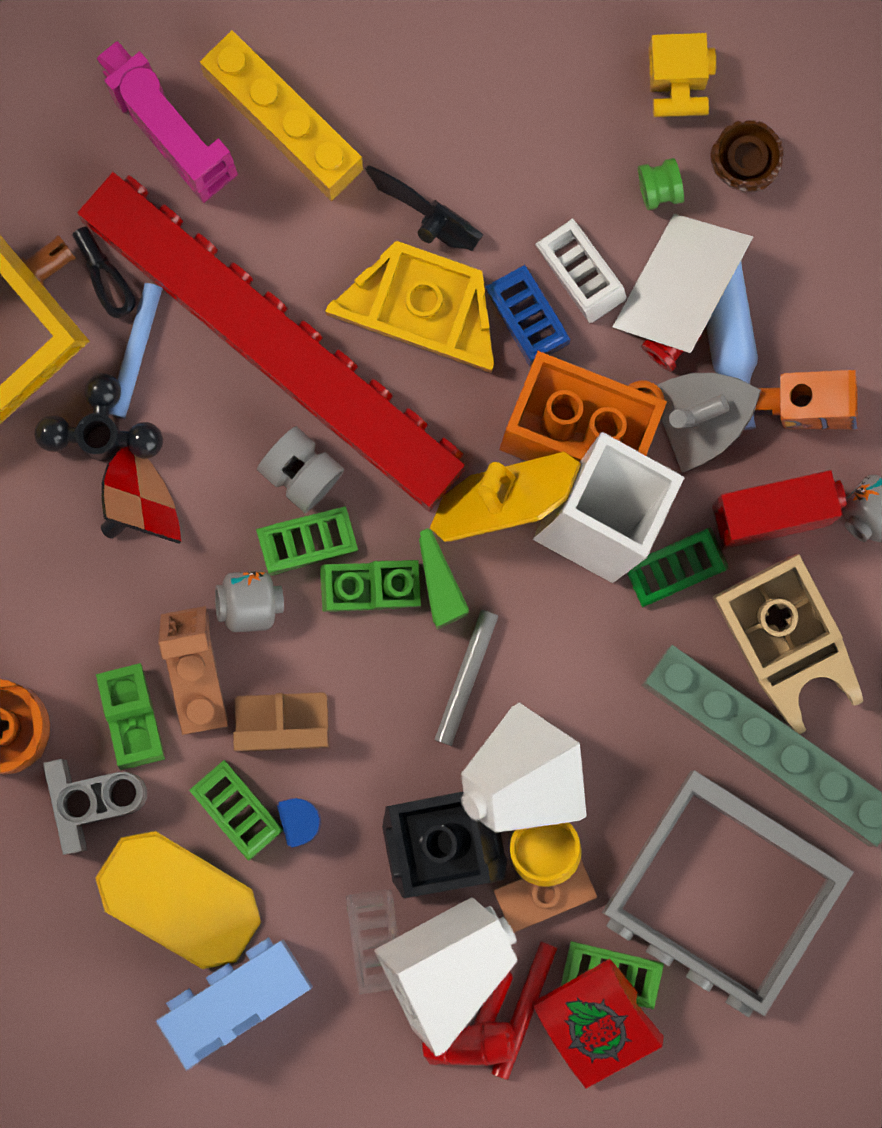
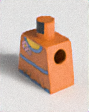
(832, 403)

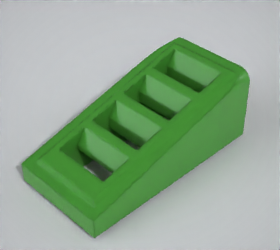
(269, 550)
(444, 594)
(259, 841)
(652, 977)

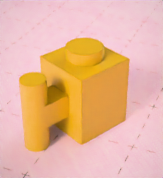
(677, 66)

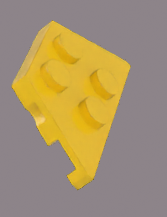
(421, 303)

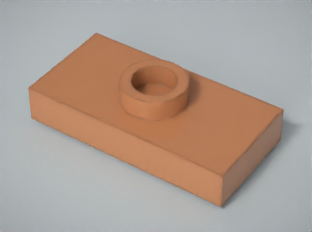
(528, 904)

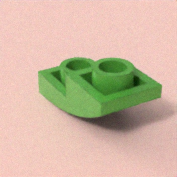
(370, 586)

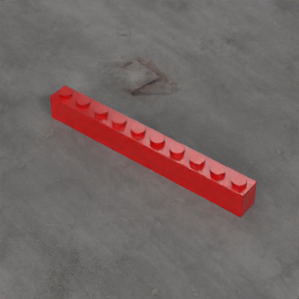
(272, 341)

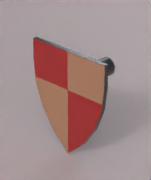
(137, 499)

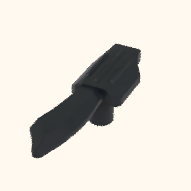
(438, 220)

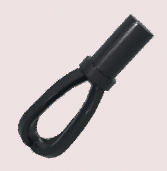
(95, 262)

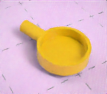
(546, 853)

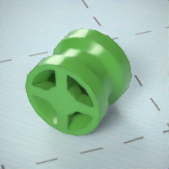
(661, 184)

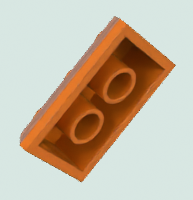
(570, 406)

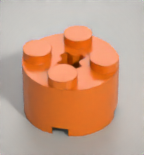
(27, 727)

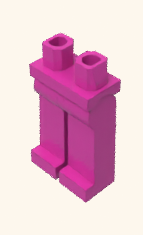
(139, 91)

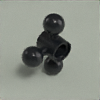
(102, 393)

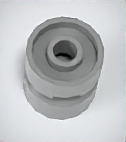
(311, 481)

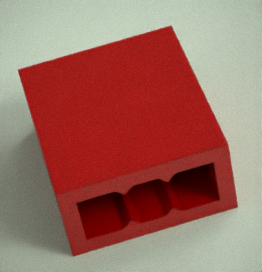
(778, 509)

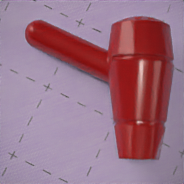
(485, 1040)

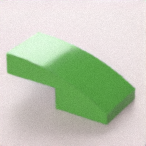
(130, 716)

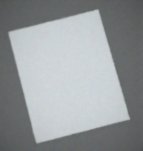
(682, 282)

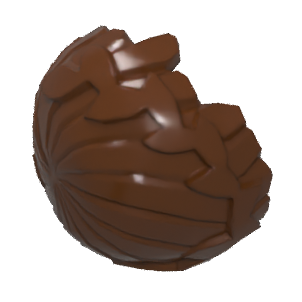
(747, 156)

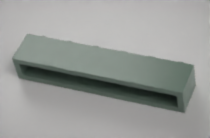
(768, 744)

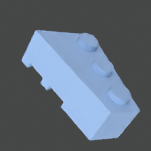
(233, 1001)

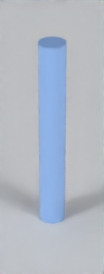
(136, 347)

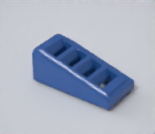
(550, 344)

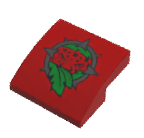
(598, 1023)

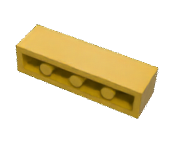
(281, 115)

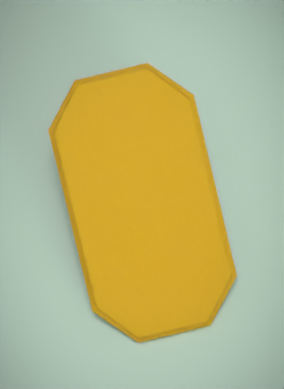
(505, 496)
(178, 900)

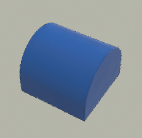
(299, 821)

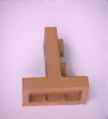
(192, 669)

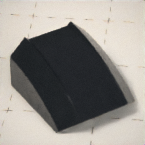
(440, 847)

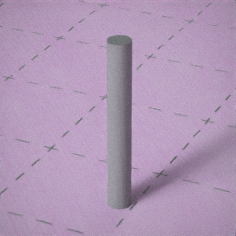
(466, 677)

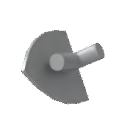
(705, 415)

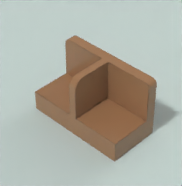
(281, 722)

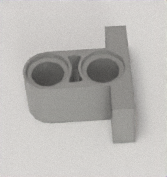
(101, 801)

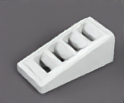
(605, 299)

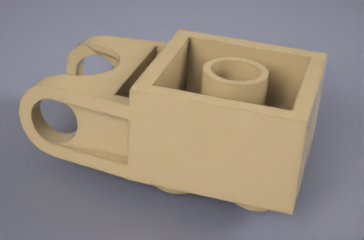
(797, 652)

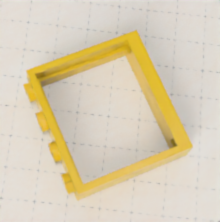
(55, 353)

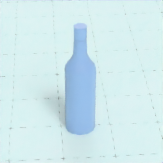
(732, 334)

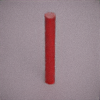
(524, 1008)

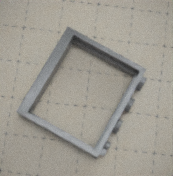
(778, 836)

